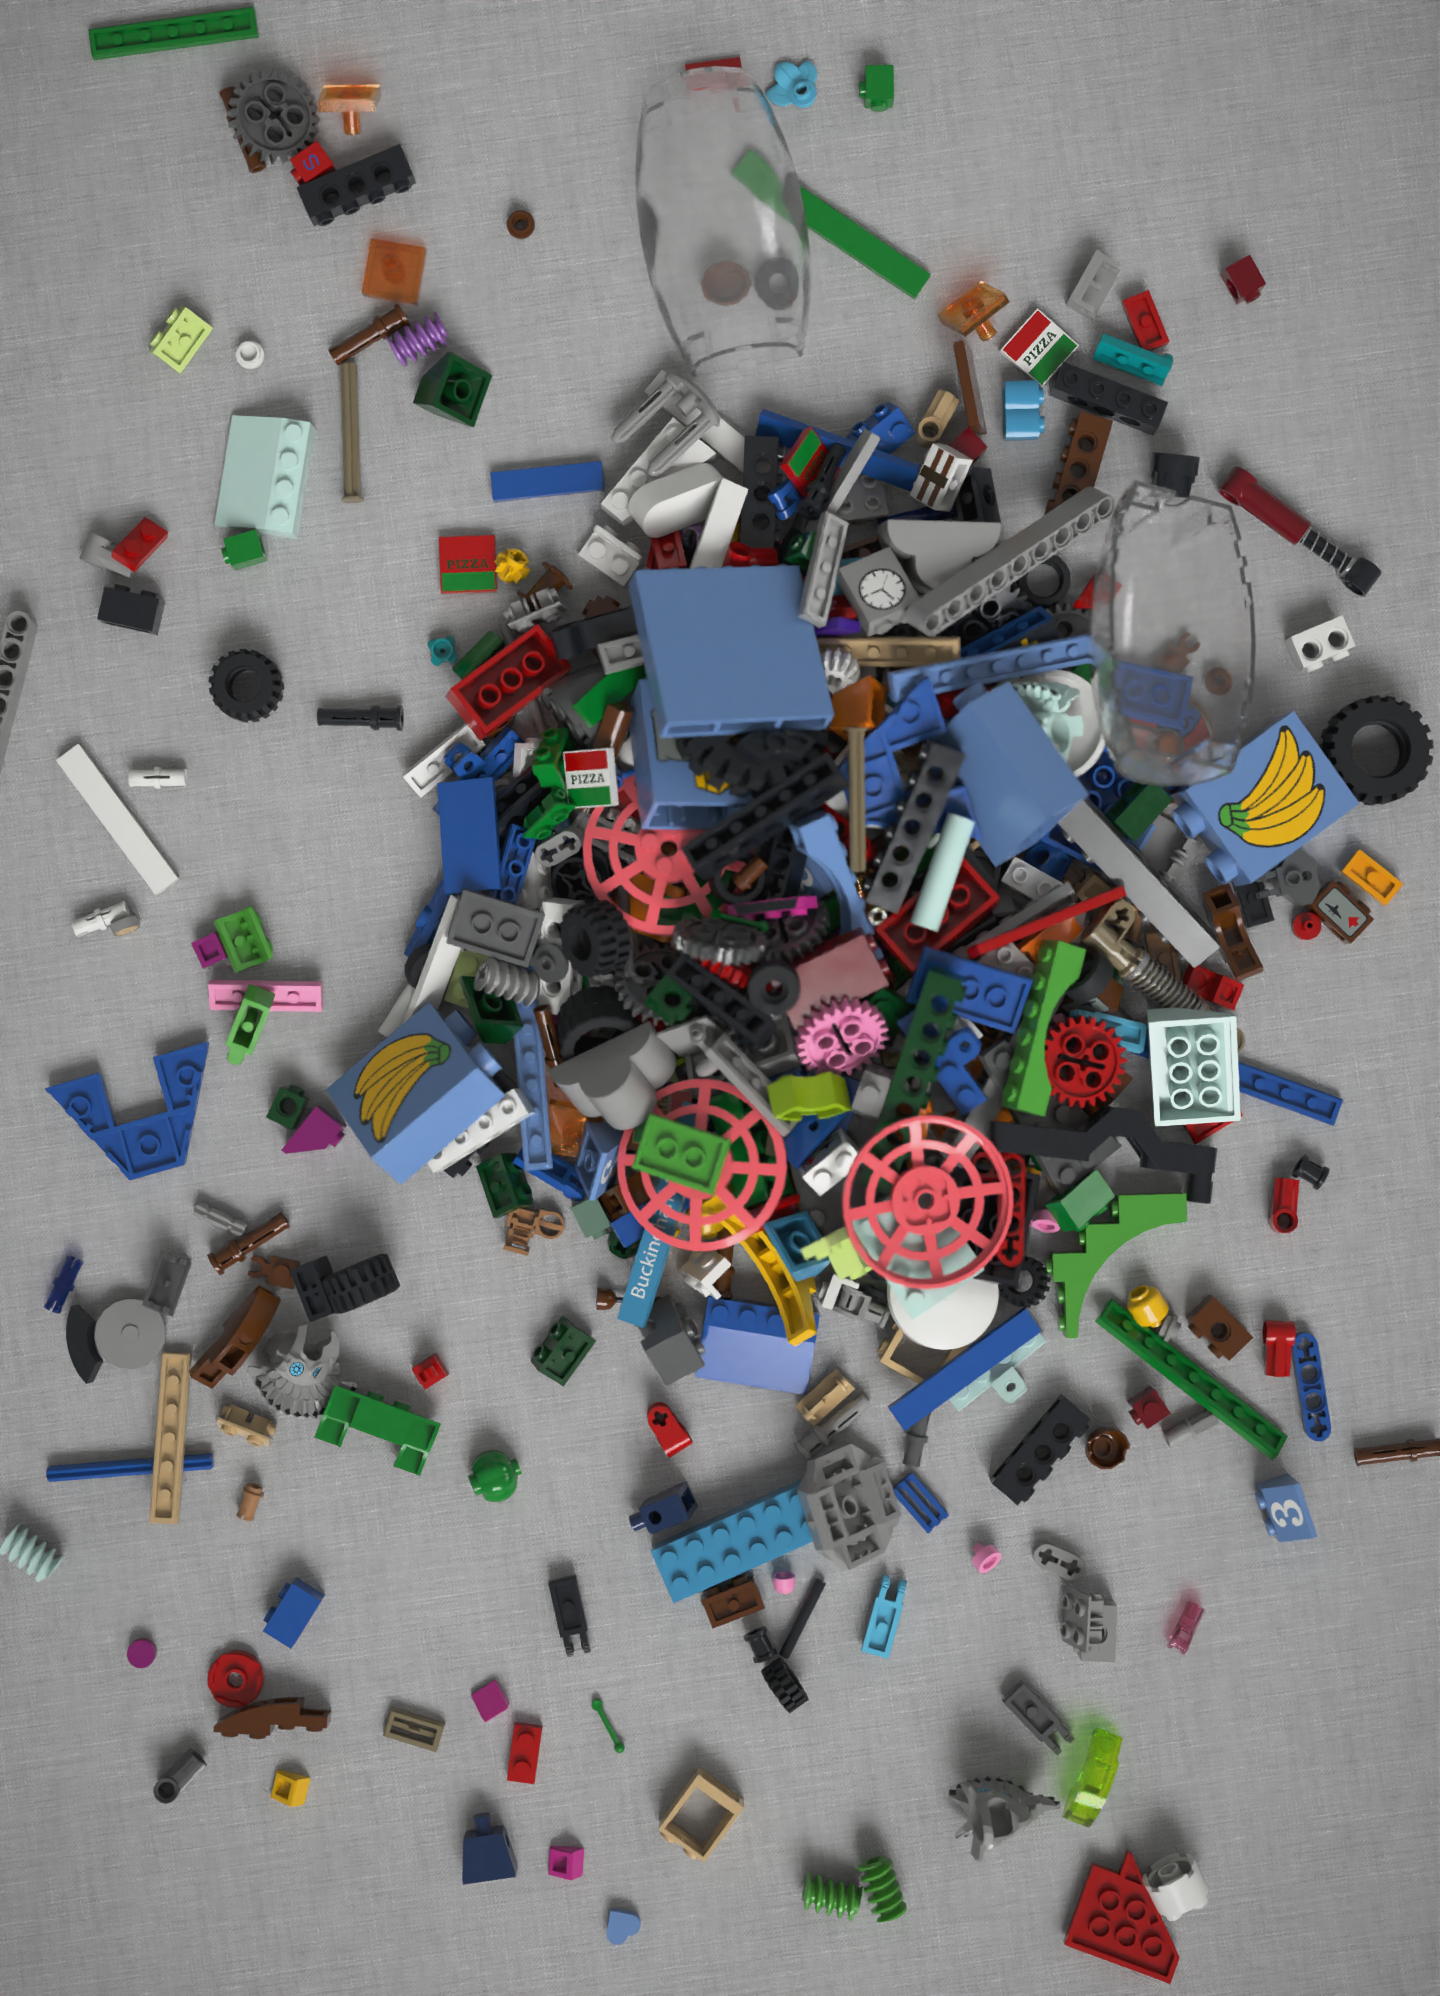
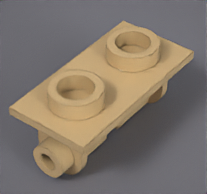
(824, 1397)
(235, 1423)

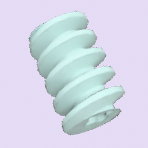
(30, 1554)

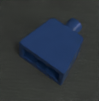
(665, 1509)
(487, 1852)

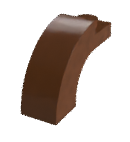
(1226, 922)

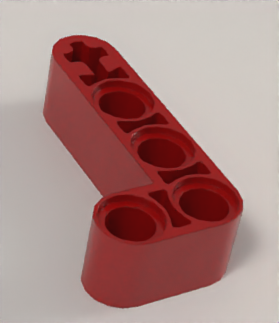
(1018, 1182)

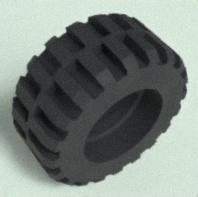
(1406, 729)

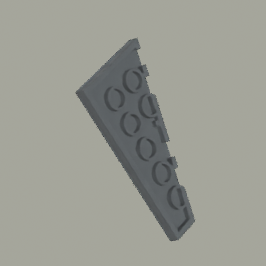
(1059, 1172)

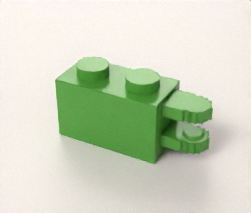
(248, 1023)

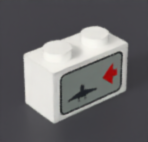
(829, 1162)

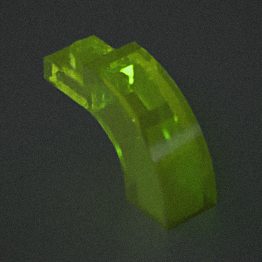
(1095, 1780)

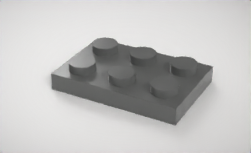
(495, 927)

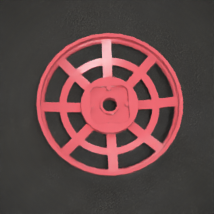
(652, 863)
(735, 1207)
(939, 1213)

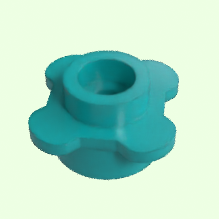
(446, 643)

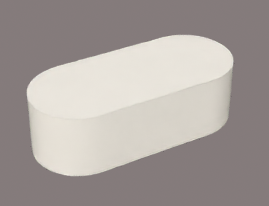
(675, 500)

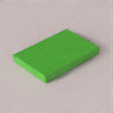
(681, 1154)

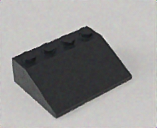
(995, 1270)

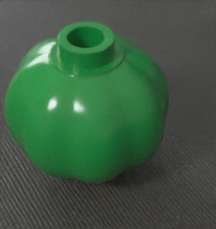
(494, 1476)

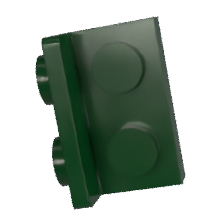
(504, 1184)
(562, 1351)

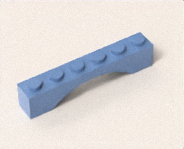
(817, 838)

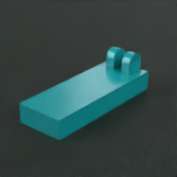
(1133, 359)

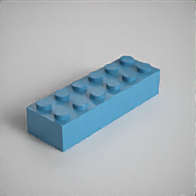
(732, 1542)

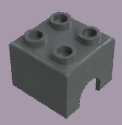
(672, 1341)

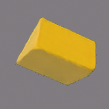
(290, 1788)

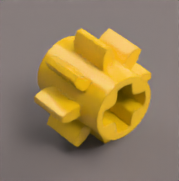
(512, 565)

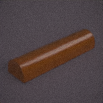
(612, 731)

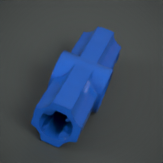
(429, 920)

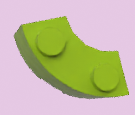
(812, 1095)

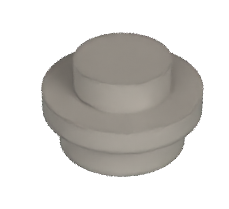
(1170, 1327)

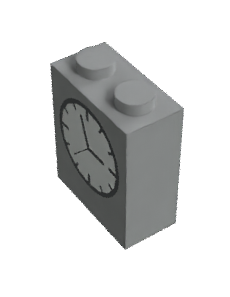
(877, 591)

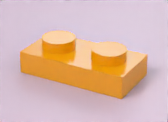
(1371, 877)

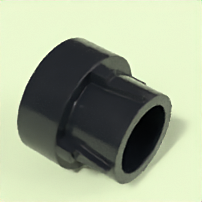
(1174, 472)

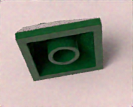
(453, 390)
(493, 1016)

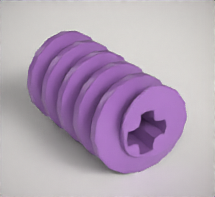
(418, 339)

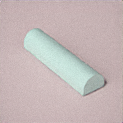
(942, 872)

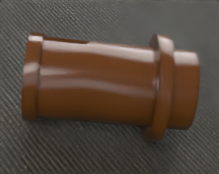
(749, 873)

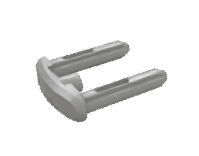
(692, 398)

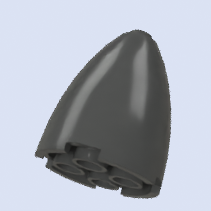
(565, 693)

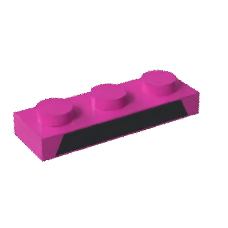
(774, 908)

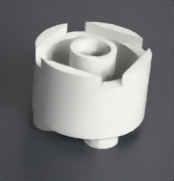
(1176, 1885)

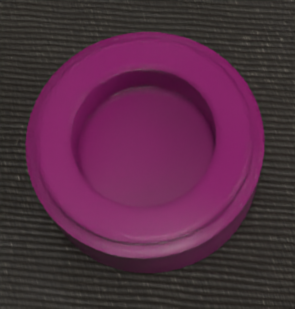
(141, 1653)

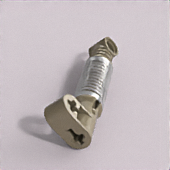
(1136, 964)

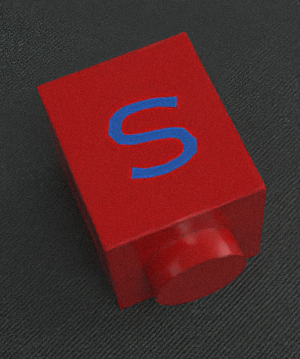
(311, 164)

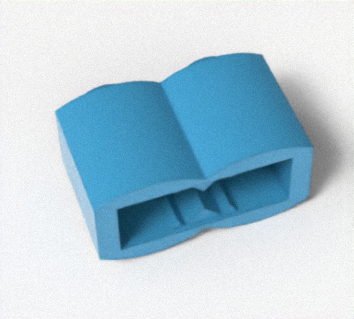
(1021, 410)

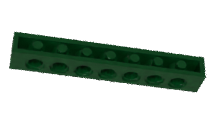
(937, 983)

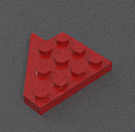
(1121, 1922)

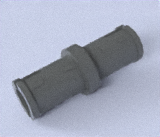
(915, 1442)

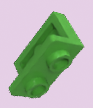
(244, 939)

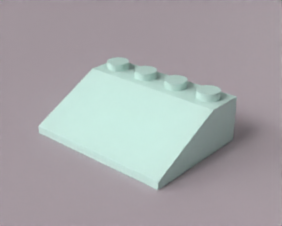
(265, 475)
(1193, 1066)
(915, 1299)

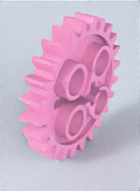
(860, 1027)

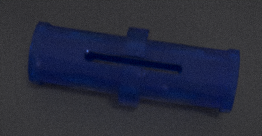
(63, 1284)

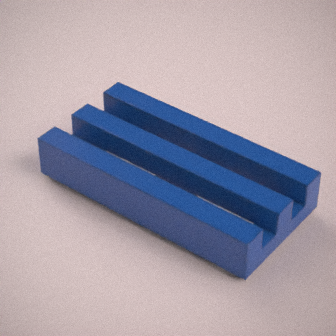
(935, 1520)

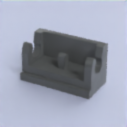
(166, 1284)

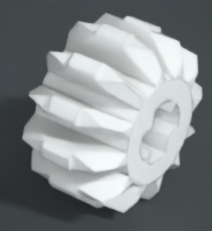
(839, 669)

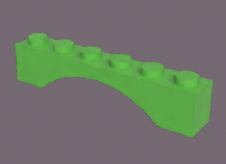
(1028, 1083)

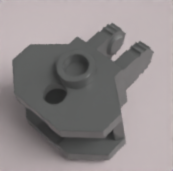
(1289, 881)

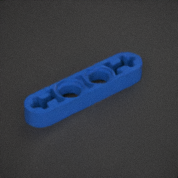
(1314, 1385)

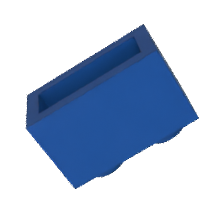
(293, 1612)

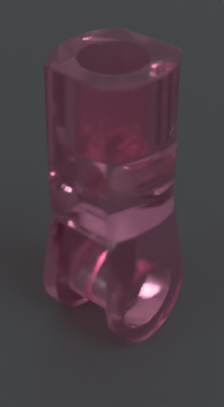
(1188, 1623)

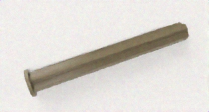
(350, 433)
(857, 797)

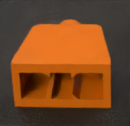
(858, 705)

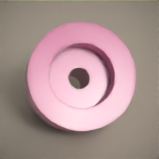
(1045, 1221)
(985, 1557)

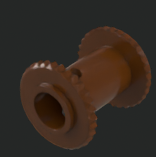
(552, 578)

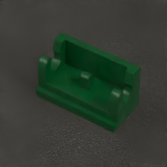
(1138, 809)

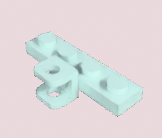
(1000, 1377)

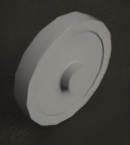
(130, 1334)

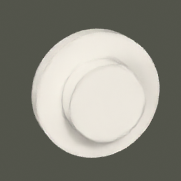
(250, 354)

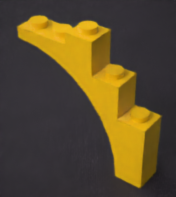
(791, 1296)

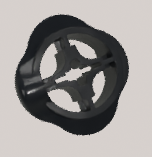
(573, 882)

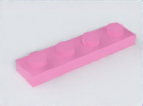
(288, 997)

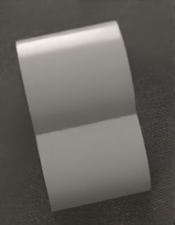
(936, 548)
(618, 1077)

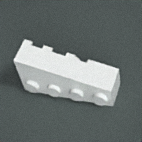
(618, 499)

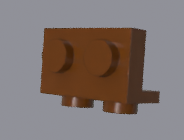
(732, 1600)

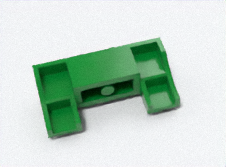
(382, 1420)

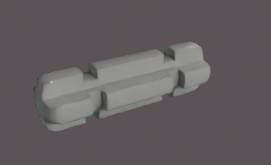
(220, 1218)

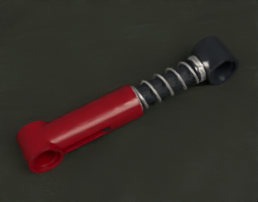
(1244, 491)

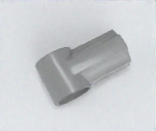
(99, 553)

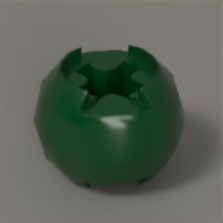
(617, 1248)

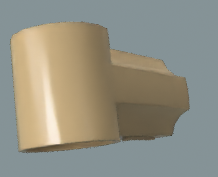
(936, 417)

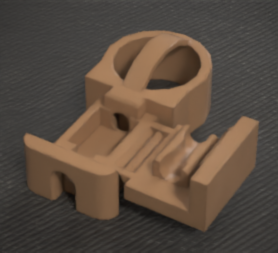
(524, 1223)

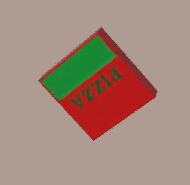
(805, 460)
(468, 564)

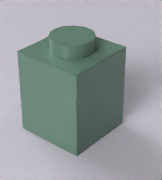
(592, 1218)

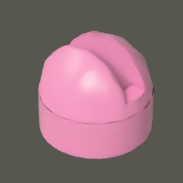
(784, 1582)

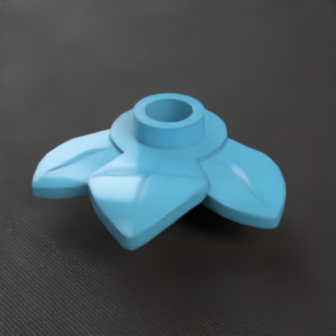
(792, 81)

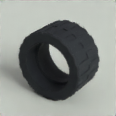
(591, 1010)

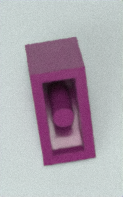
(316, 1132)

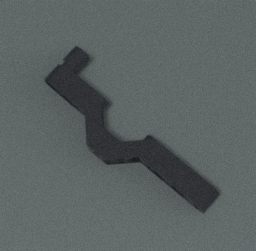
(1107, 1122)

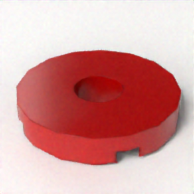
(252, 1675)

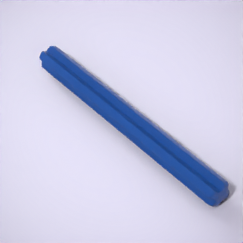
(121, 1468)

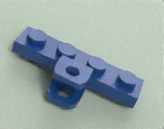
(490, 763)
(953, 1072)

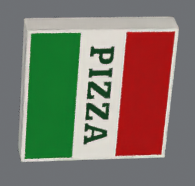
(1039, 348)
(591, 778)

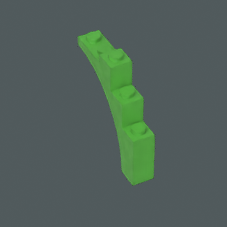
(1075, 1269)

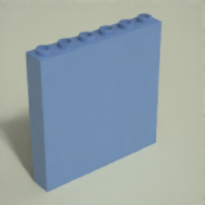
(729, 650)

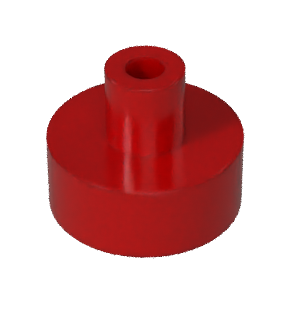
(1300, 928)

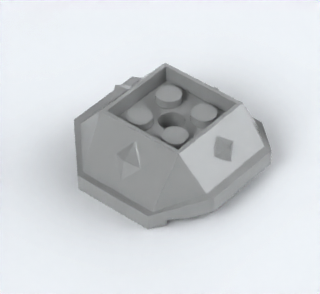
(849, 1505)

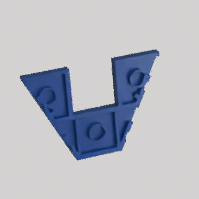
(908, 723)
(150, 1142)

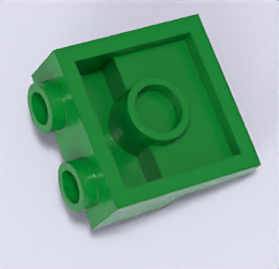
(550, 760)

